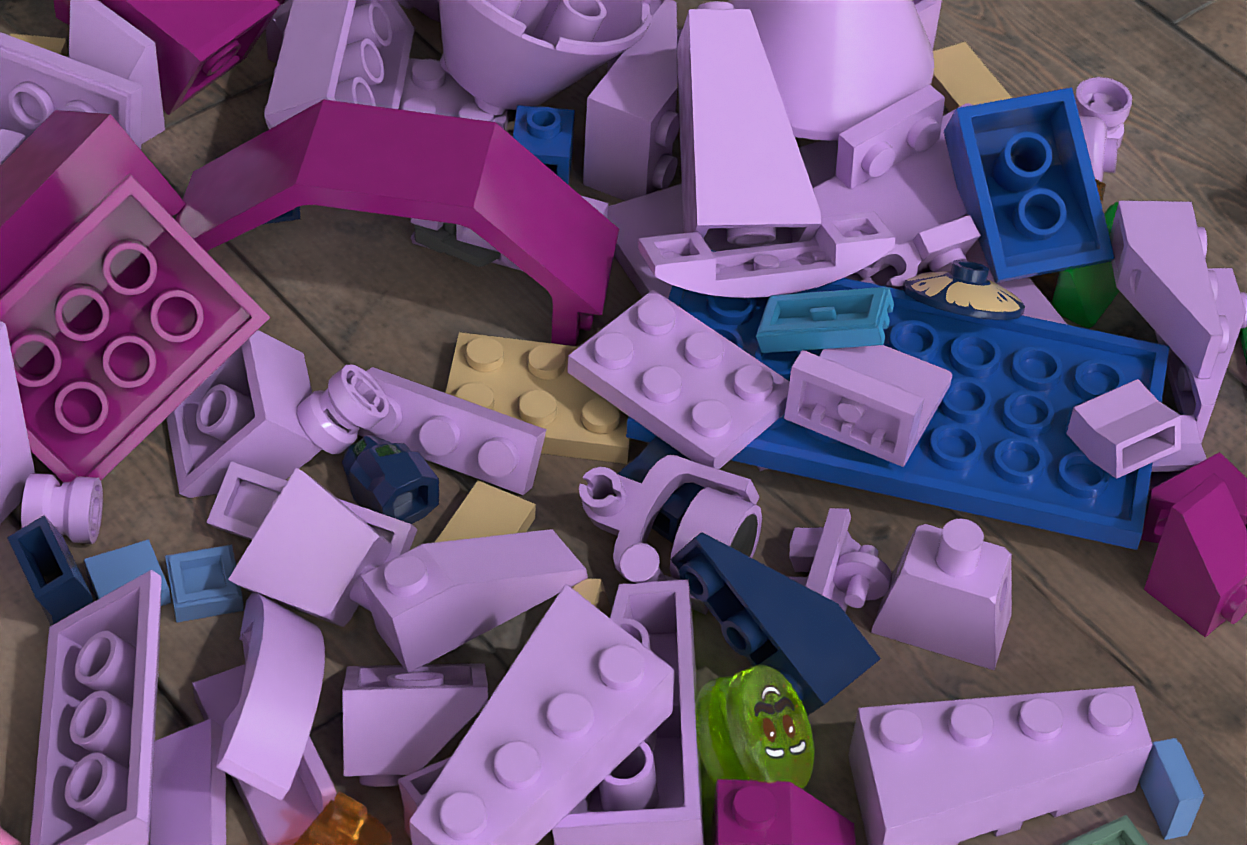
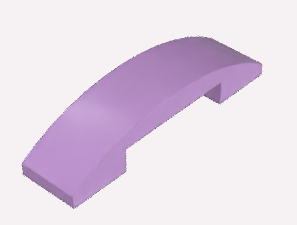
(840, 249)
(277, 700)

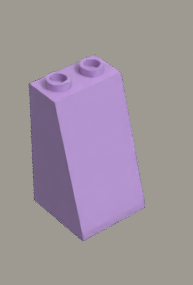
(736, 142)

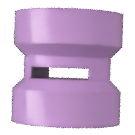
(1105, 100)
(341, 410)
(71, 508)

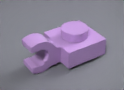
(931, 250)

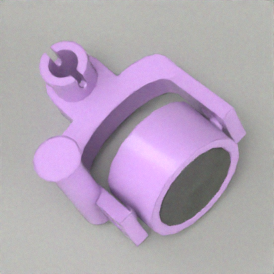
(721, 510)

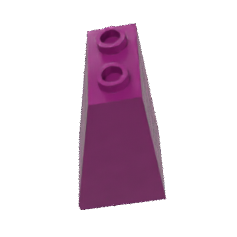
(195, 38)
(60, 178)

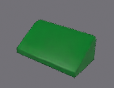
(1087, 291)

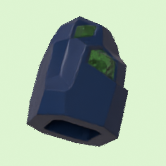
(390, 479)

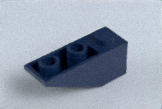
(776, 620)

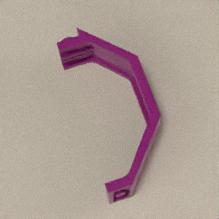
(417, 170)

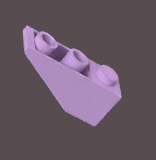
(1167, 278)

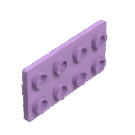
(897, 169)

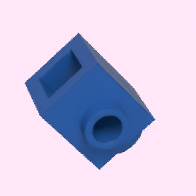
(548, 136)

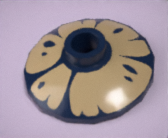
(965, 292)

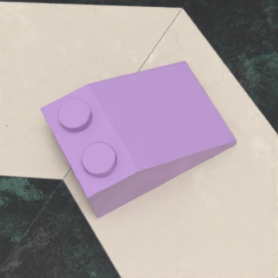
(634, 115)

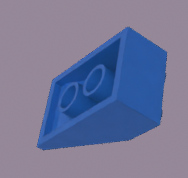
(1029, 184)

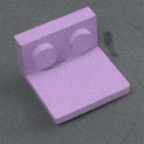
(866, 398)

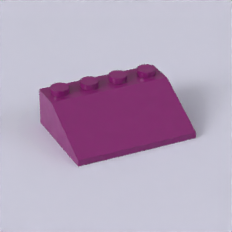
(118, 331)

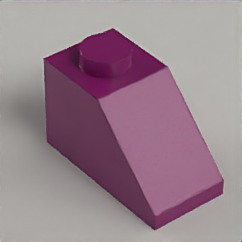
(1202, 559)
(774, 815)

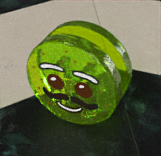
(754, 728)

